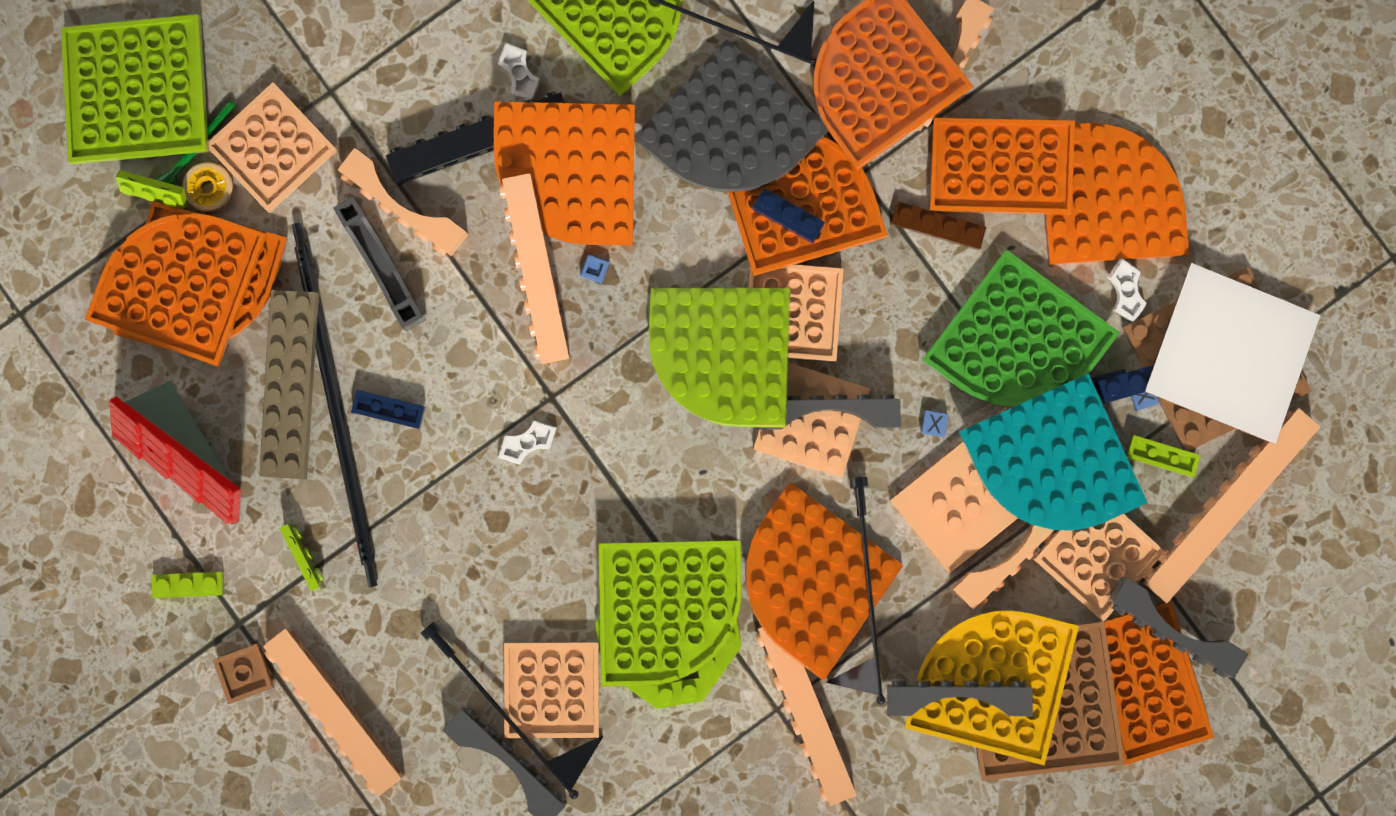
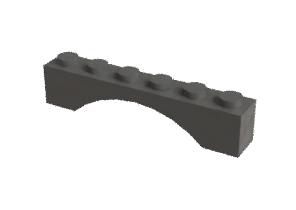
(380, 263)
(877, 412)
(1135, 601)
(1010, 699)
(470, 732)

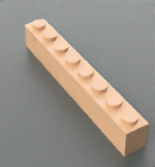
(535, 268)
(333, 711)
(809, 723)

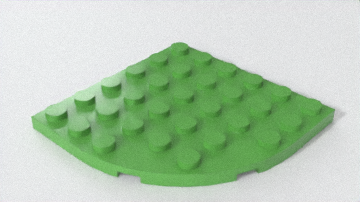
(1018, 337)

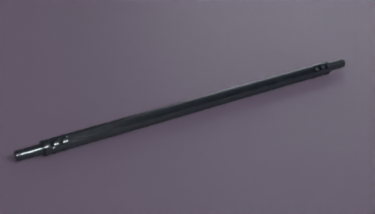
(336, 414)

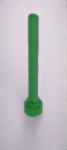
(186, 158)

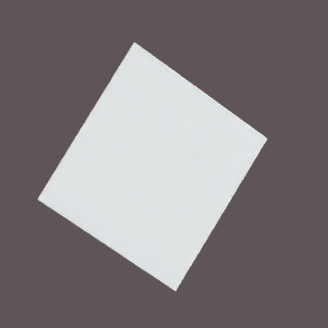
(1232, 353)

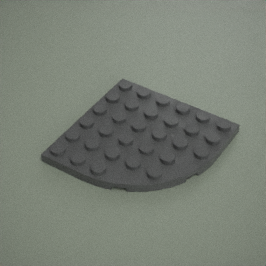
(731, 126)

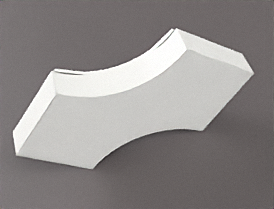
(523, 81)
(1125, 280)
(536, 437)

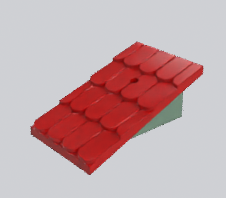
(168, 439)

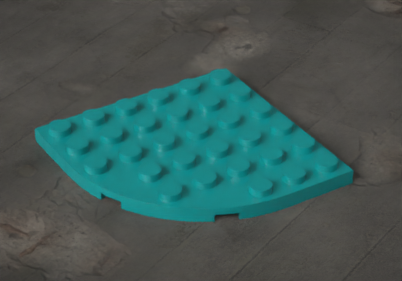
(1055, 460)

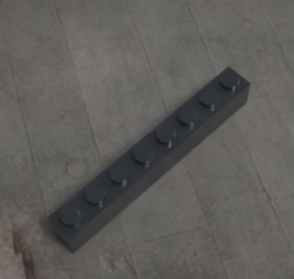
(448, 148)

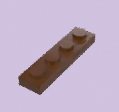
(938, 226)

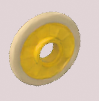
(221, 190)

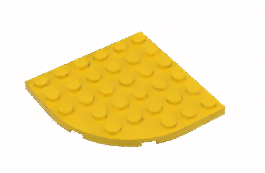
(1004, 649)

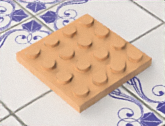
(271, 147)
(813, 308)
(819, 438)
(1096, 558)
(552, 689)

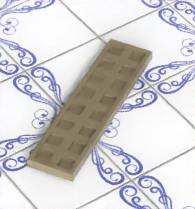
(289, 384)

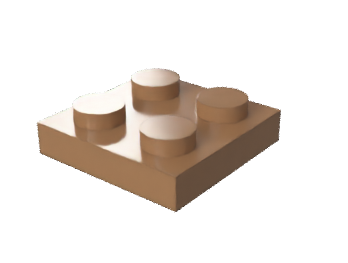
(243, 673)

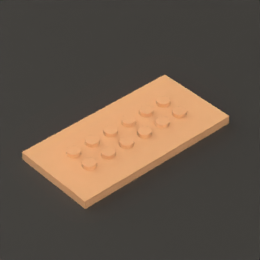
(952, 509)

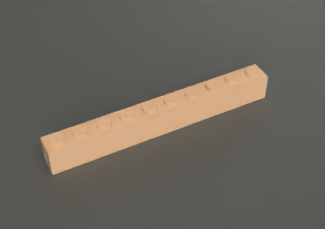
(1228, 506)

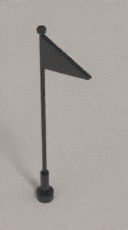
(795, 44)
(867, 675)
(565, 767)

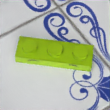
(151, 189)
(1163, 456)
(302, 556)
(188, 584)

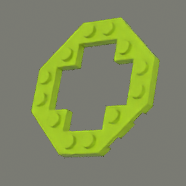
(692, 689)

